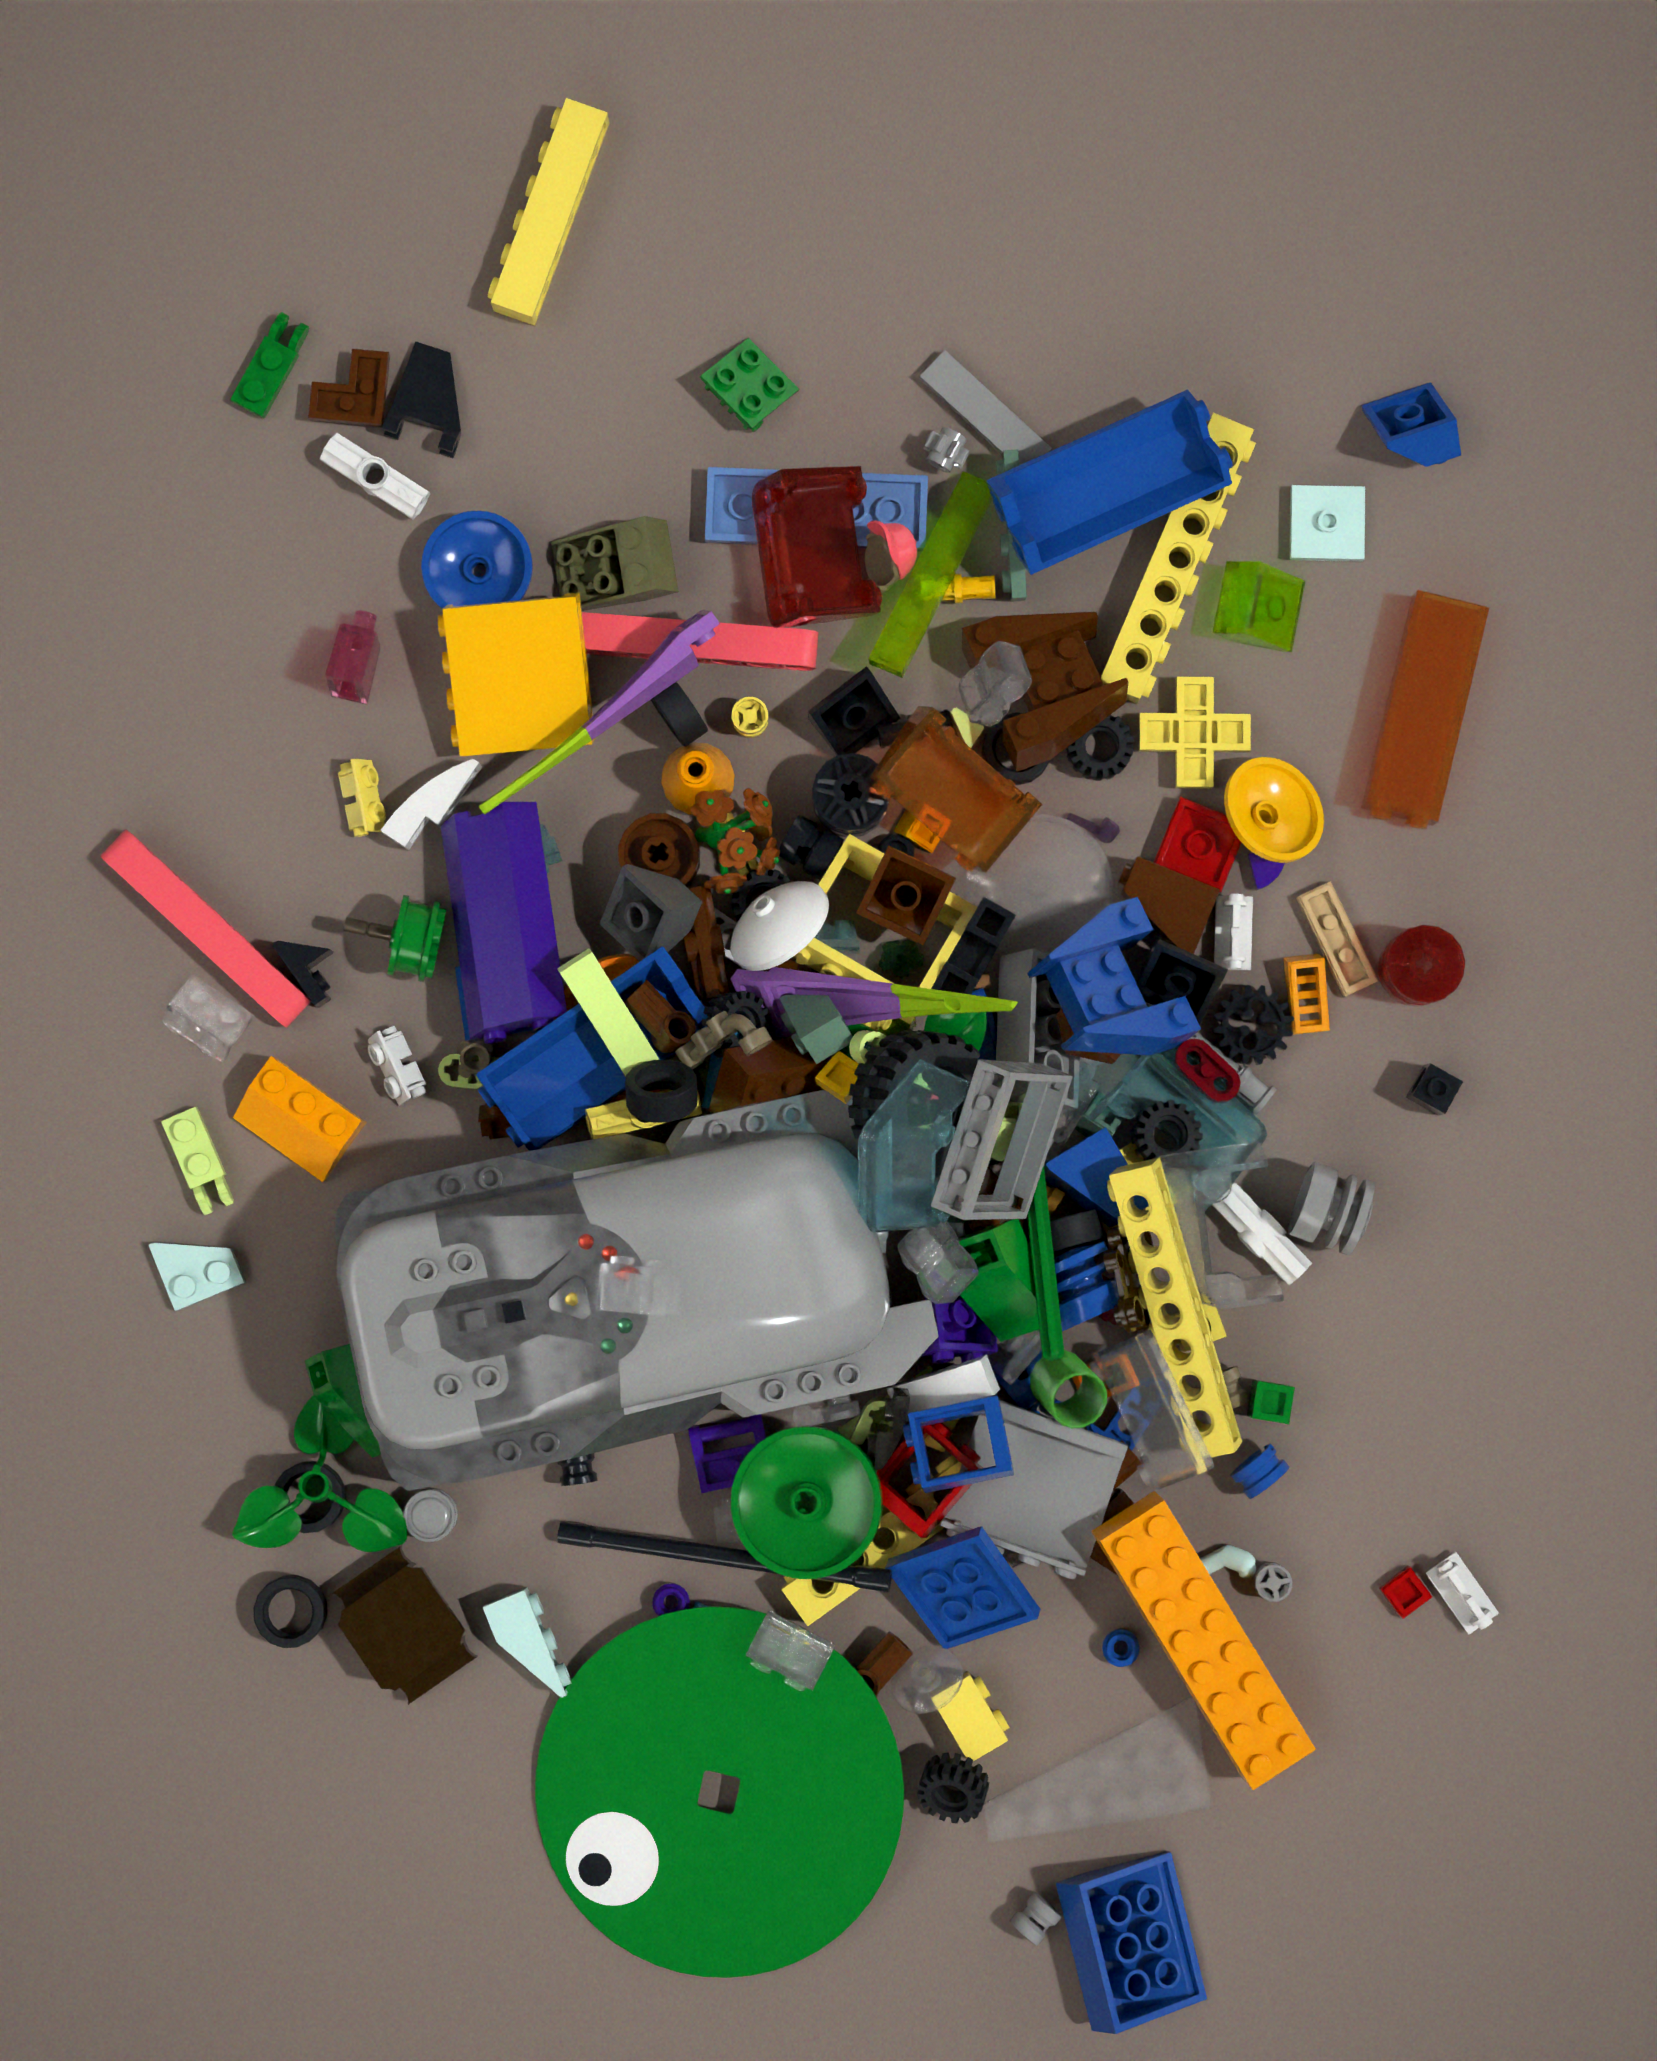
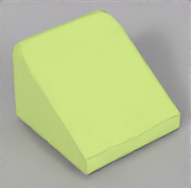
(966, 730)

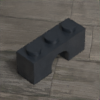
(975, 948)

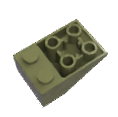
(617, 563)

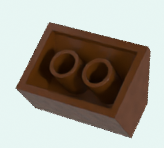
(764, 1076)

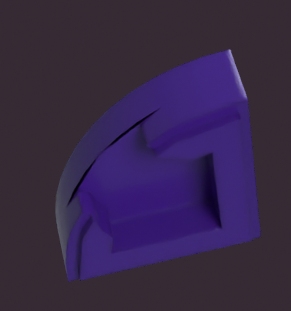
(1263, 870)

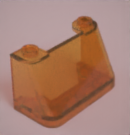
(953, 790)

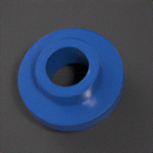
(1126, 1658)

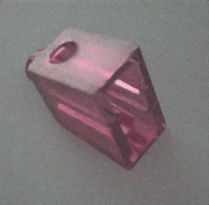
(354, 659)

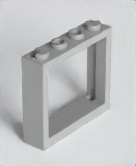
(978, 1132)

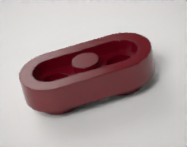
(1210, 1067)

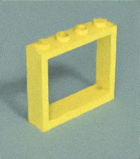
(864, 861)

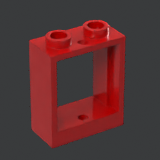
(900, 1506)

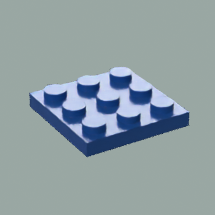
(963, 1588)

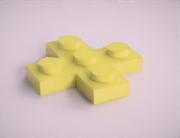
(1194, 732)

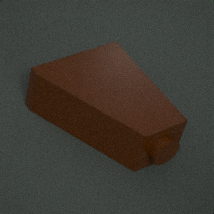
(1173, 902)

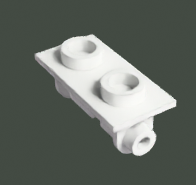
(1233, 931)
(388, 1053)
(1462, 1593)

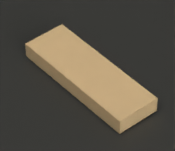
(1337, 939)

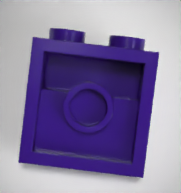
(959, 1333)

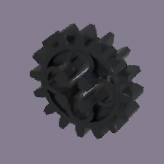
(1263, 1042)

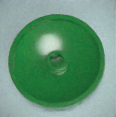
(806, 1502)

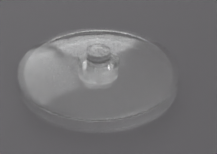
(1050, 879)

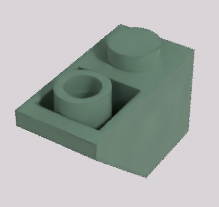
(817, 1025)

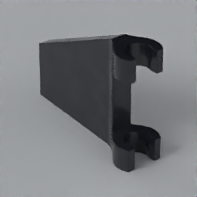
(427, 398)

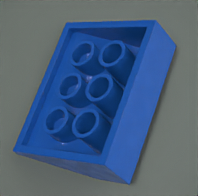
(1131, 1942)

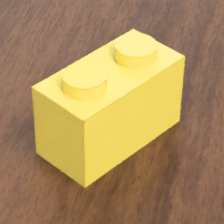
(972, 1720)

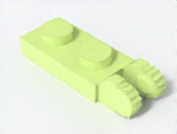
(197, 1156)

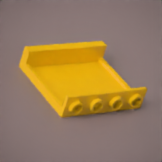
(516, 674)

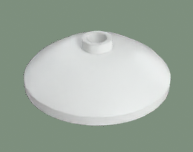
(779, 925)

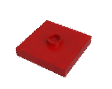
(1199, 844)

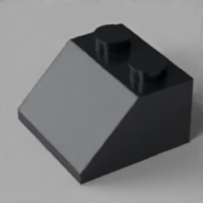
(1178, 973)

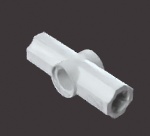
(357, 463)
(1263, 1235)

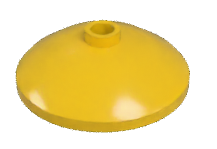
(1274, 809)

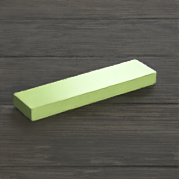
(607, 1011)

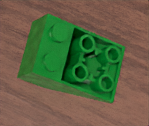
(1005, 1283)
(337, 1389)

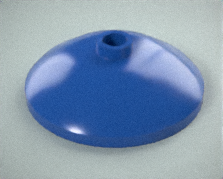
(471, 541)

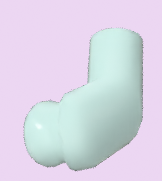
(1232, 1558)

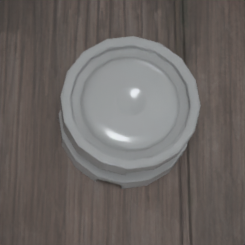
(430, 1515)

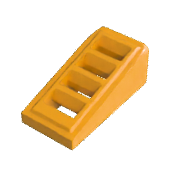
(1320, 992)

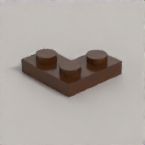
(361, 400)

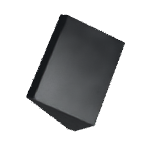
(851, 713)

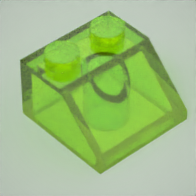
(1258, 605)

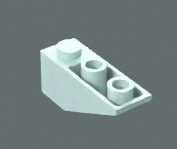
(521, 1633)

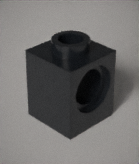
(1434, 1089)

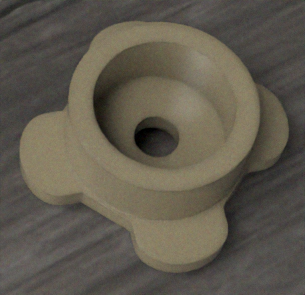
(467, 1052)

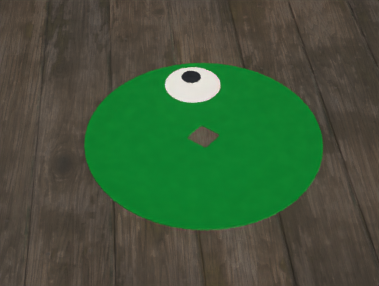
(697, 1883)

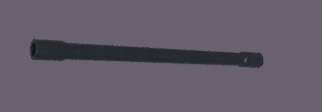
(590, 1536)

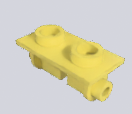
(361, 780)

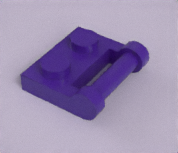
(719, 1468)

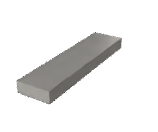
(982, 409)

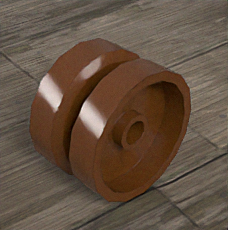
(666, 834)

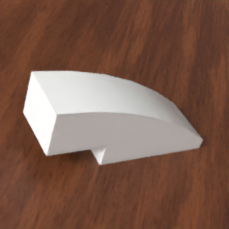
(430, 802)
(950, 1385)

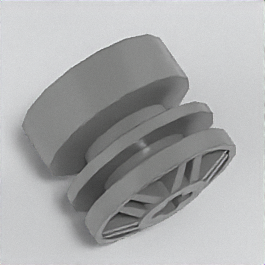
(1331, 1208)

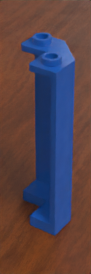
(1110, 481)
(567, 1066)

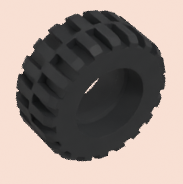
(893, 1061)

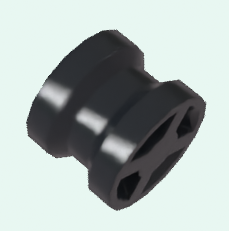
(578, 1470)

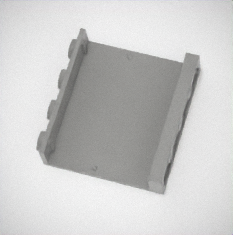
(1052, 1498)

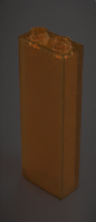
(1424, 709)

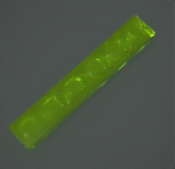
(931, 575)

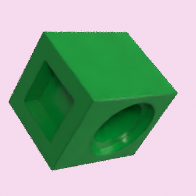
(1270, 1401)

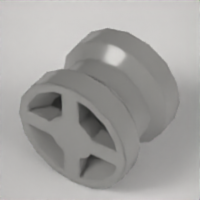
(1280, 1587)

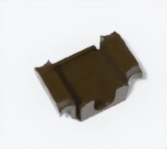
(402, 1626)

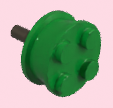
(412, 937)

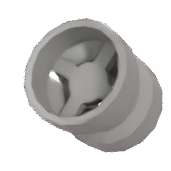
(1042, 1912)

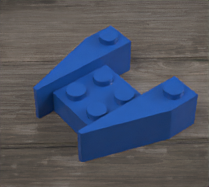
(1102, 993)

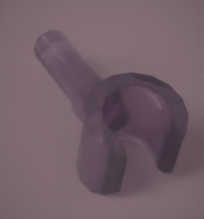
(1105, 832)

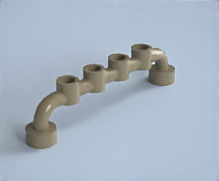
(710, 1039)

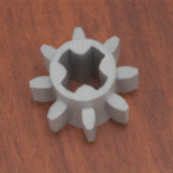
(946, 449)

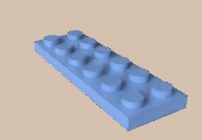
(887, 500)

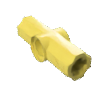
(616, 1118)

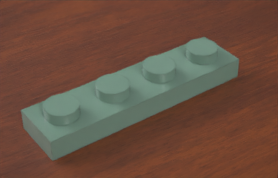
(1015, 578)

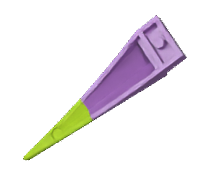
(662, 669)
(857, 999)

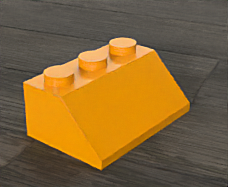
(298, 1118)

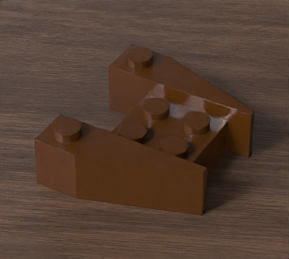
(1065, 685)

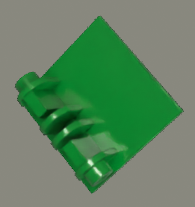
(748, 384)

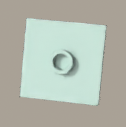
(1327, 523)

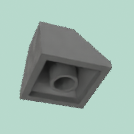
(649, 911)

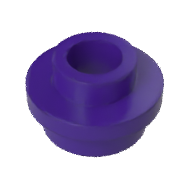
(670, 1589)

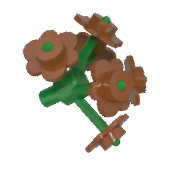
(731, 843)

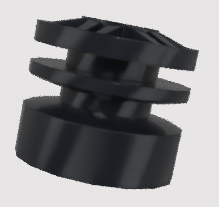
(829, 801)

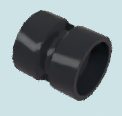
(810, 847)

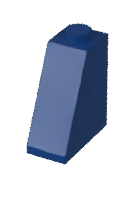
(1084, 1174)

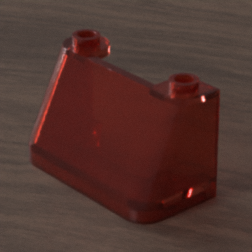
(812, 546)

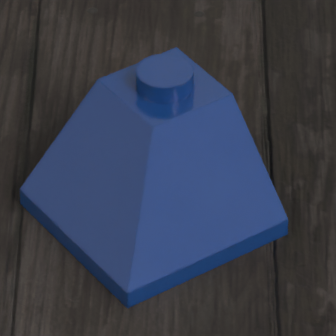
(1416, 425)

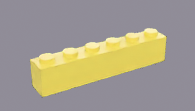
(549, 211)

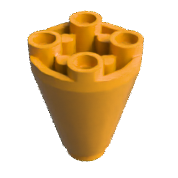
(682, 788)

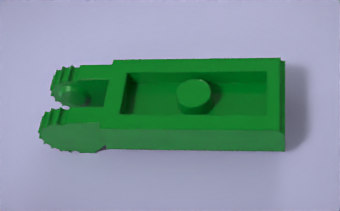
(269, 368)

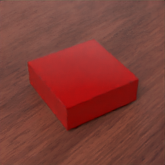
(1405, 1592)

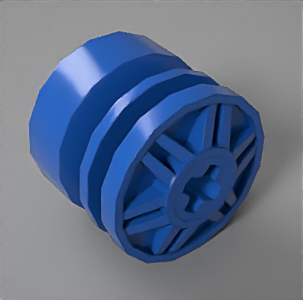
(1083, 1286)

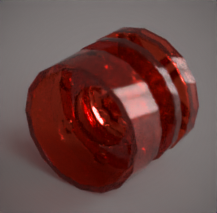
(1407, 982)

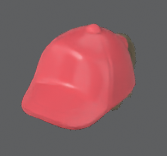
(889, 553)

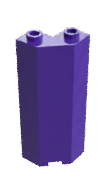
(503, 920)

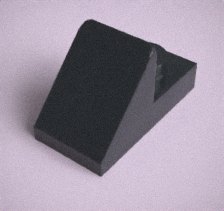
(300, 960)

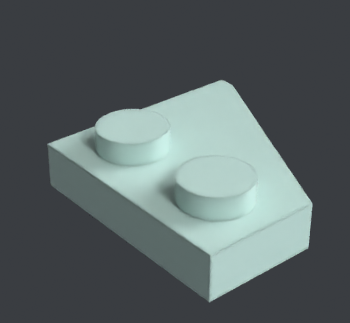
(195, 1271)

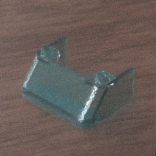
(1158, 1079)
(901, 1148)

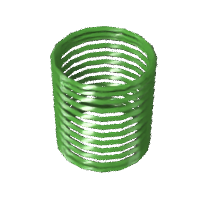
(1084, 1405)

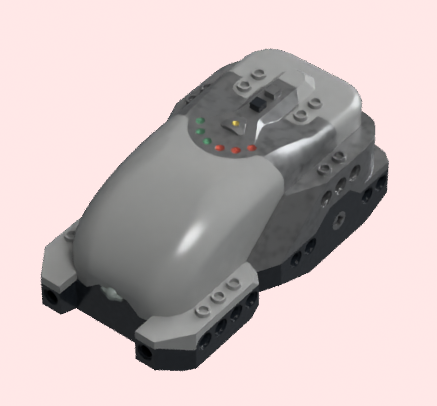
(482, 1285)

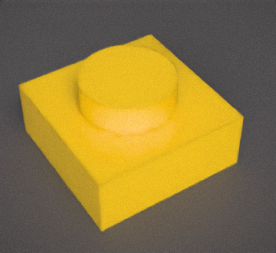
(838, 1076)

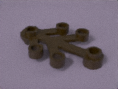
(1129, 1309)

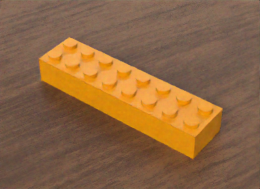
(1203, 1640)

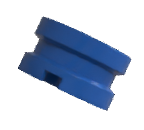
(1259, 1471)

